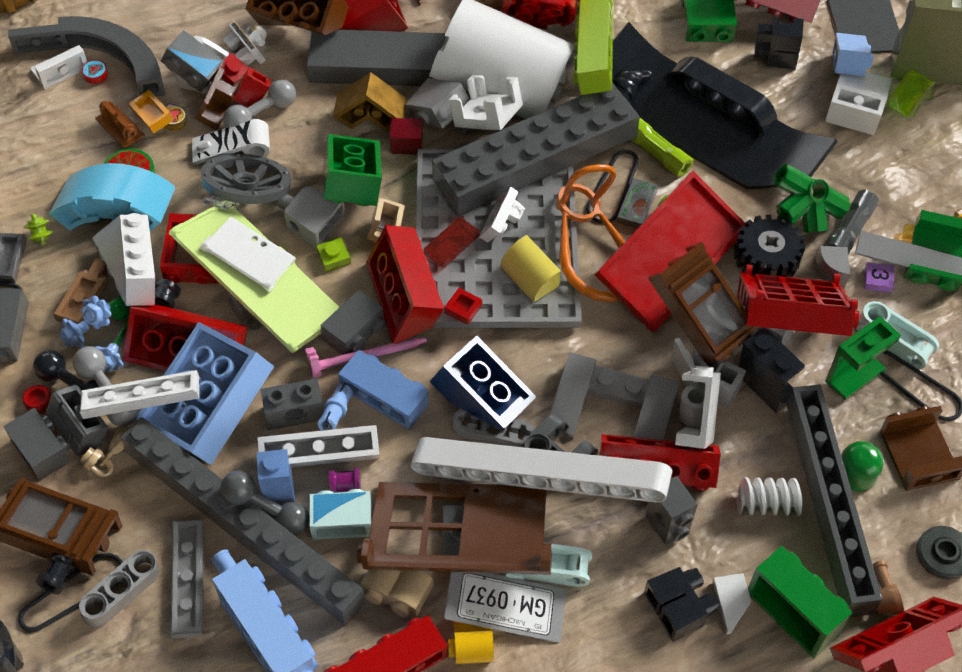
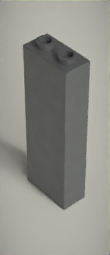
(389, 55)

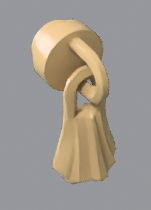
(92, 456)

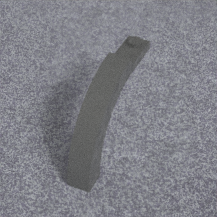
(95, 35)

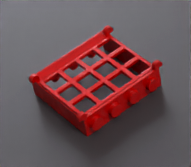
(797, 304)

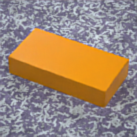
(151, 111)

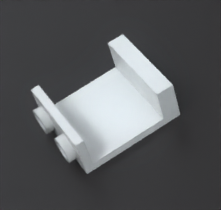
(705, 436)

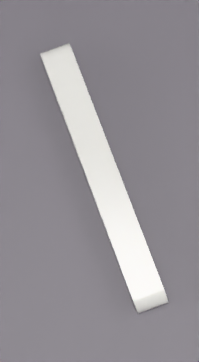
(543, 469)

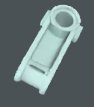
(912, 337)
(564, 567)

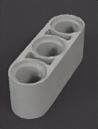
(112, 602)

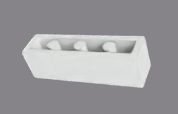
(325, 446)

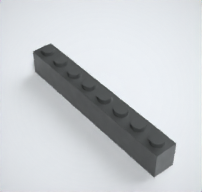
(833, 500)

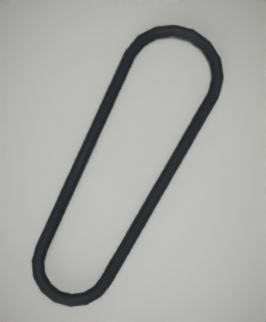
(626, 188)
(927, 378)
(45, 594)

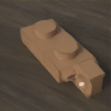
(84, 286)

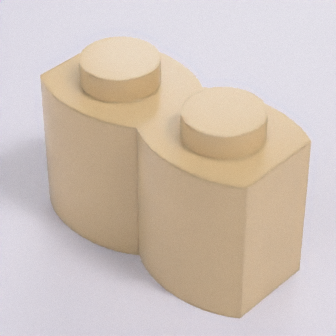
(400, 589)

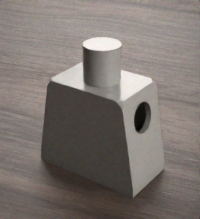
(311, 215)

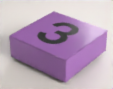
(879, 277)

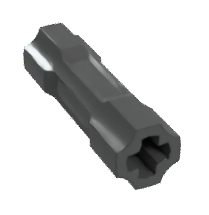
(855, 219)

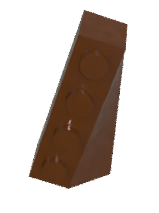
(312, 15)

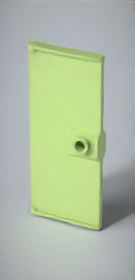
(292, 307)

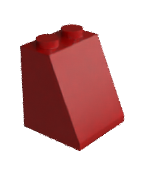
(374, 16)

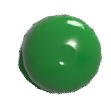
(862, 465)

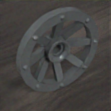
(245, 186)

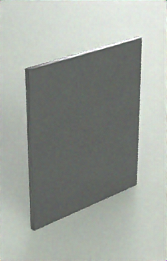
(866, 18)

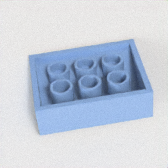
(227, 385)

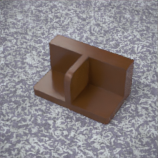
(215, 101)

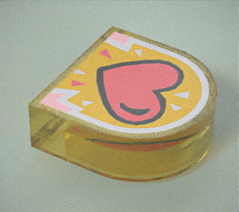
(179, 115)

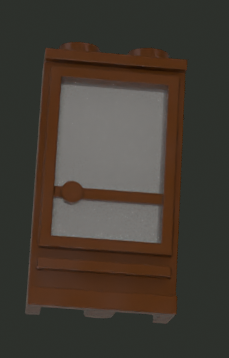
(703, 304)
(53, 522)

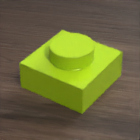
(333, 254)

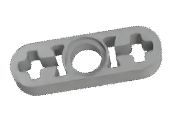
(498, 439)

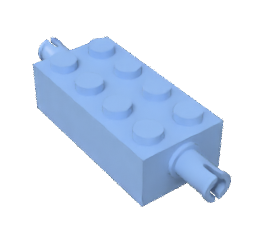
(260, 618)

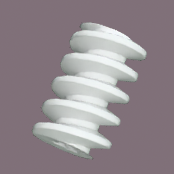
(769, 495)

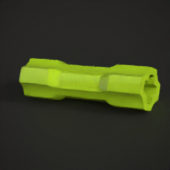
(671, 157)

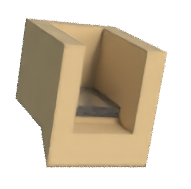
(384, 214)

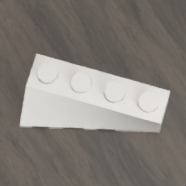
(129, 258)

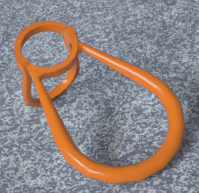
(564, 253)

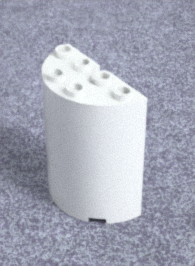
(503, 47)

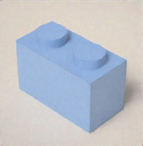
(851, 54)

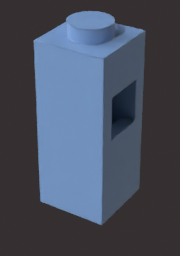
(276, 476)

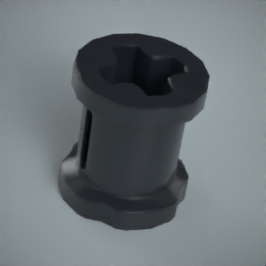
(55, 573)

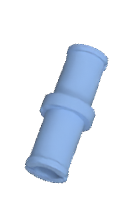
(335, 408)

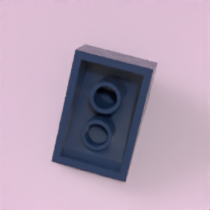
(482, 385)

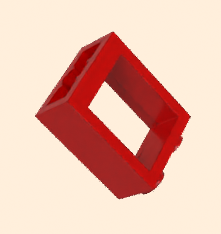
(176, 271)

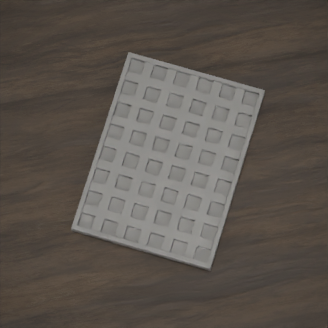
(479, 267)

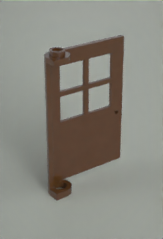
(498, 531)

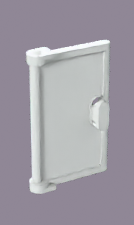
(235, 247)

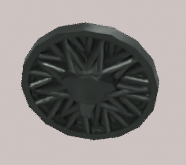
(941, 552)

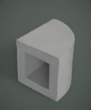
(831, 261)

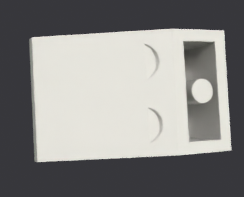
(859, 102)

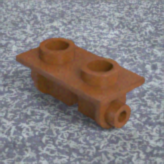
(118, 124)

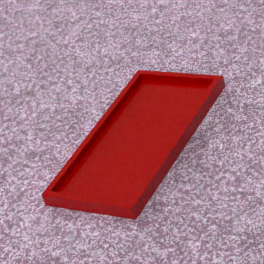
(684, 218)

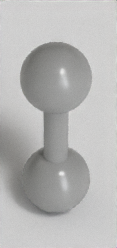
(280, 94)
(90, 363)

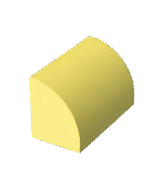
(531, 269)

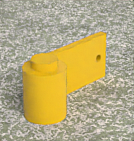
(471, 644)

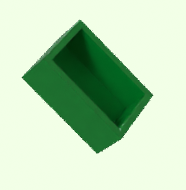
(798, 601)

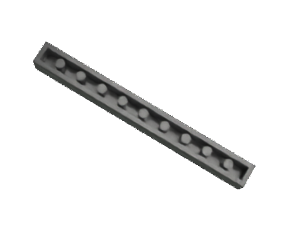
(245, 522)

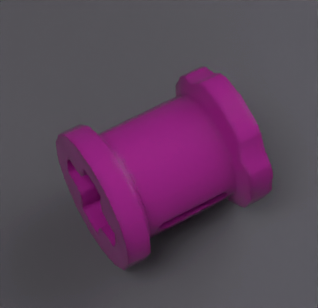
(344, 480)

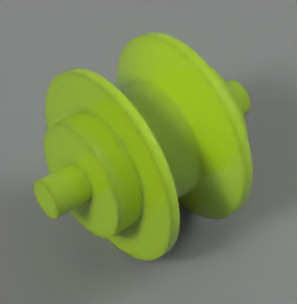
(38, 229)

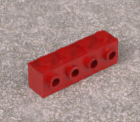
(691, 465)

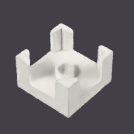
(485, 109)

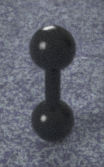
(52, 366)

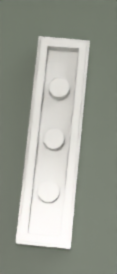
(139, 394)

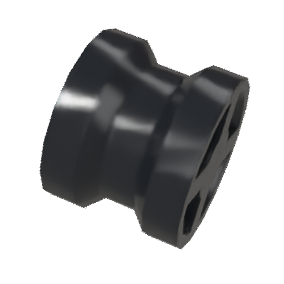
(166, 292)

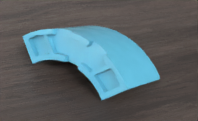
(111, 192)

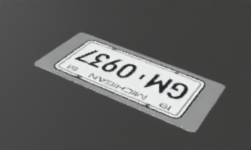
(506, 604)

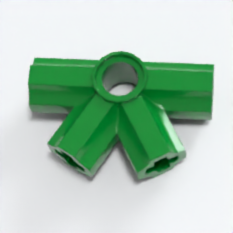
(804, 204)

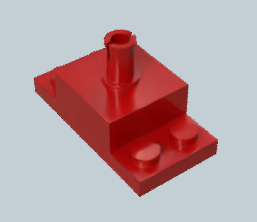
(905, 641)

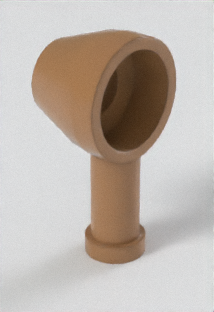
(892, 601)

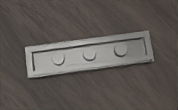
(187, 579)

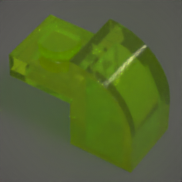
(911, 93)

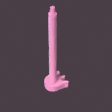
(316, 365)

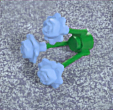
(97, 313)

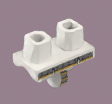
(255, 36)

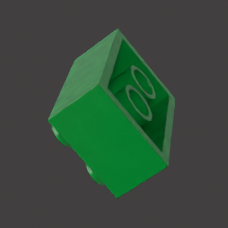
(352, 170)

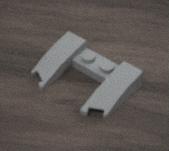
(584, 377)

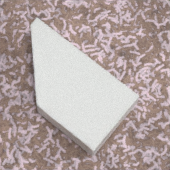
(732, 599)

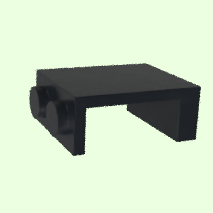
(769, 368)

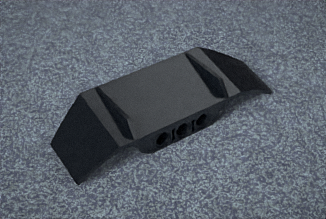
(715, 116)

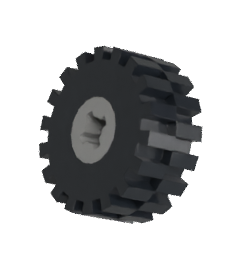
(784, 249)

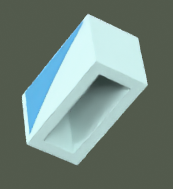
(340, 514)

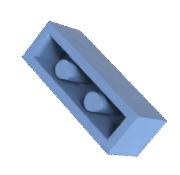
(385, 389)

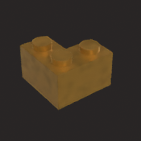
(369, 100)

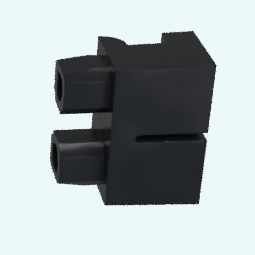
(783, 43)
(677, 602)

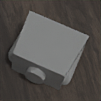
(433, 104)

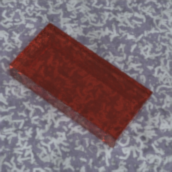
(451, 242)

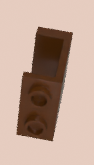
(920, 448)

